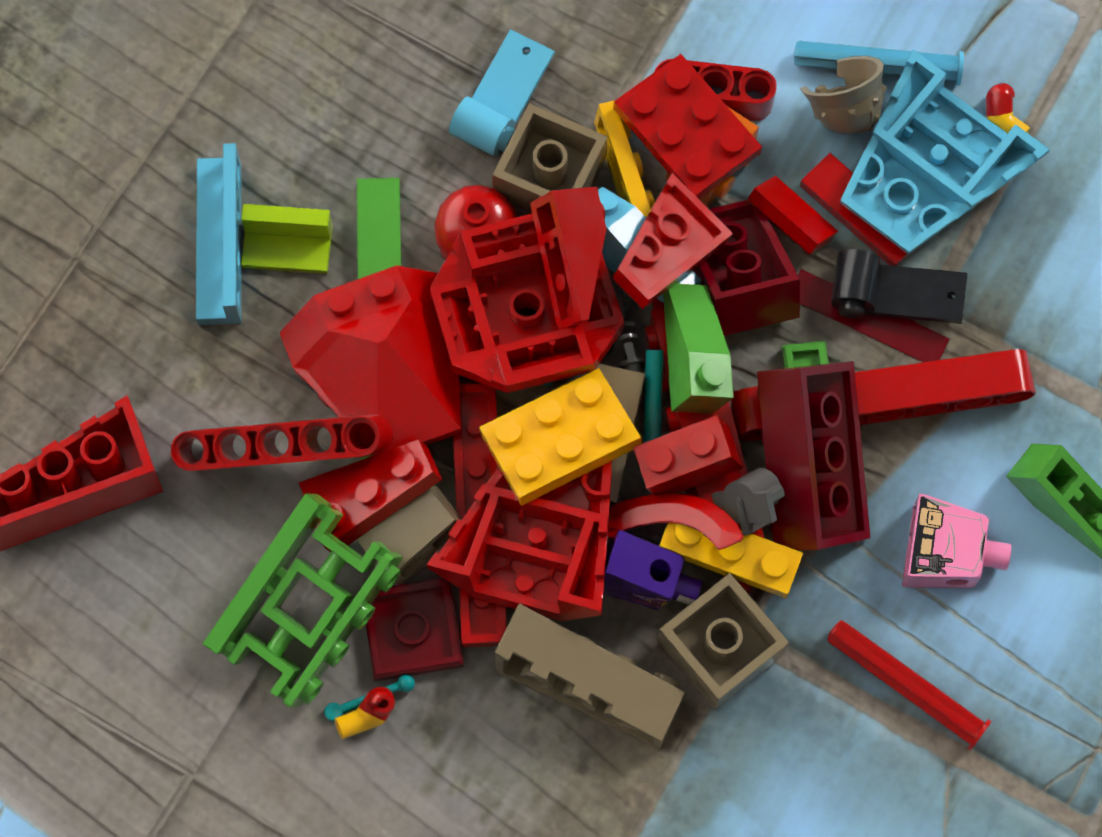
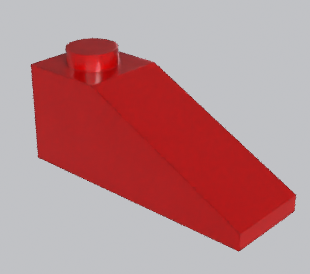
(571, 245)

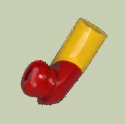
(1000, 108)
(370, 713)

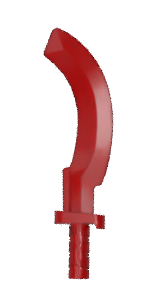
(677, 509)

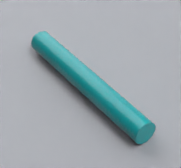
(653, 395)

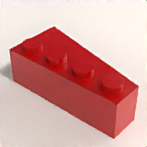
(78, 478)

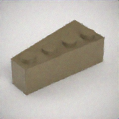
(587, 677)

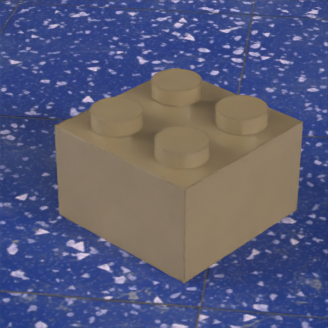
(548, 156)
(722, 641)

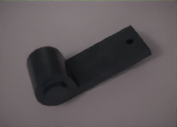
(875, 289)

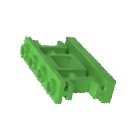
(275, 579)

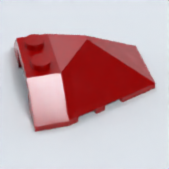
(379, 353)

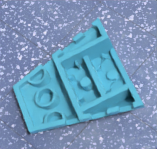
(931, 159)

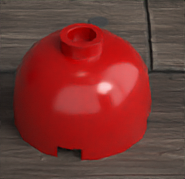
(468, 209)

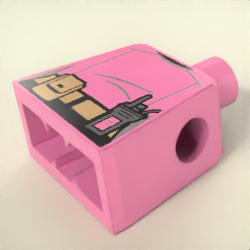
(949, 546)

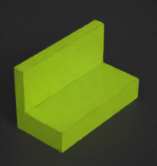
(286, 238)

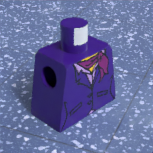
(629, 572)

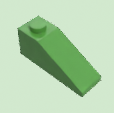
(696, 351)
(1061, 492)

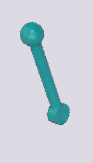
(333, 710)

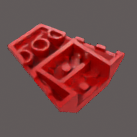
(534, 553)

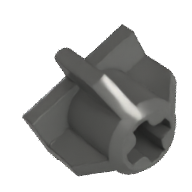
(751, 499)

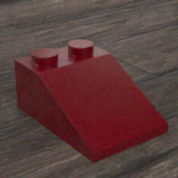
(750, 274)

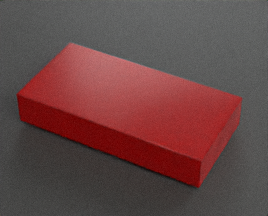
(792, 215)

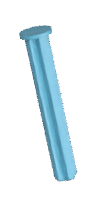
(826, 55)

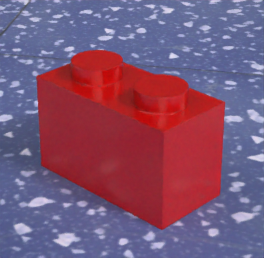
(688, 457)

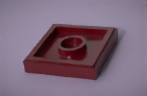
(414, 630)

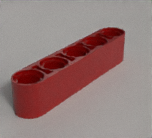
(261, 445)

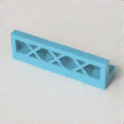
(219, 239)

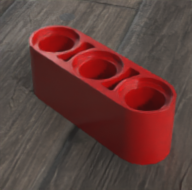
(736, 83)

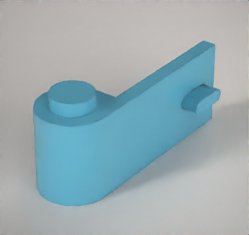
(502, 95)

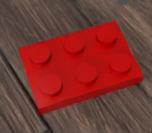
(687, 126)

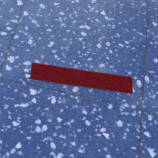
(895, 332)

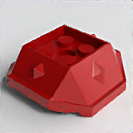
(477, 300)

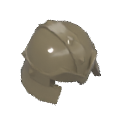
(852, 106)

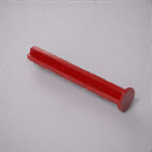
(907, 683)

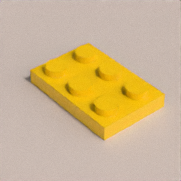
(560, 436)

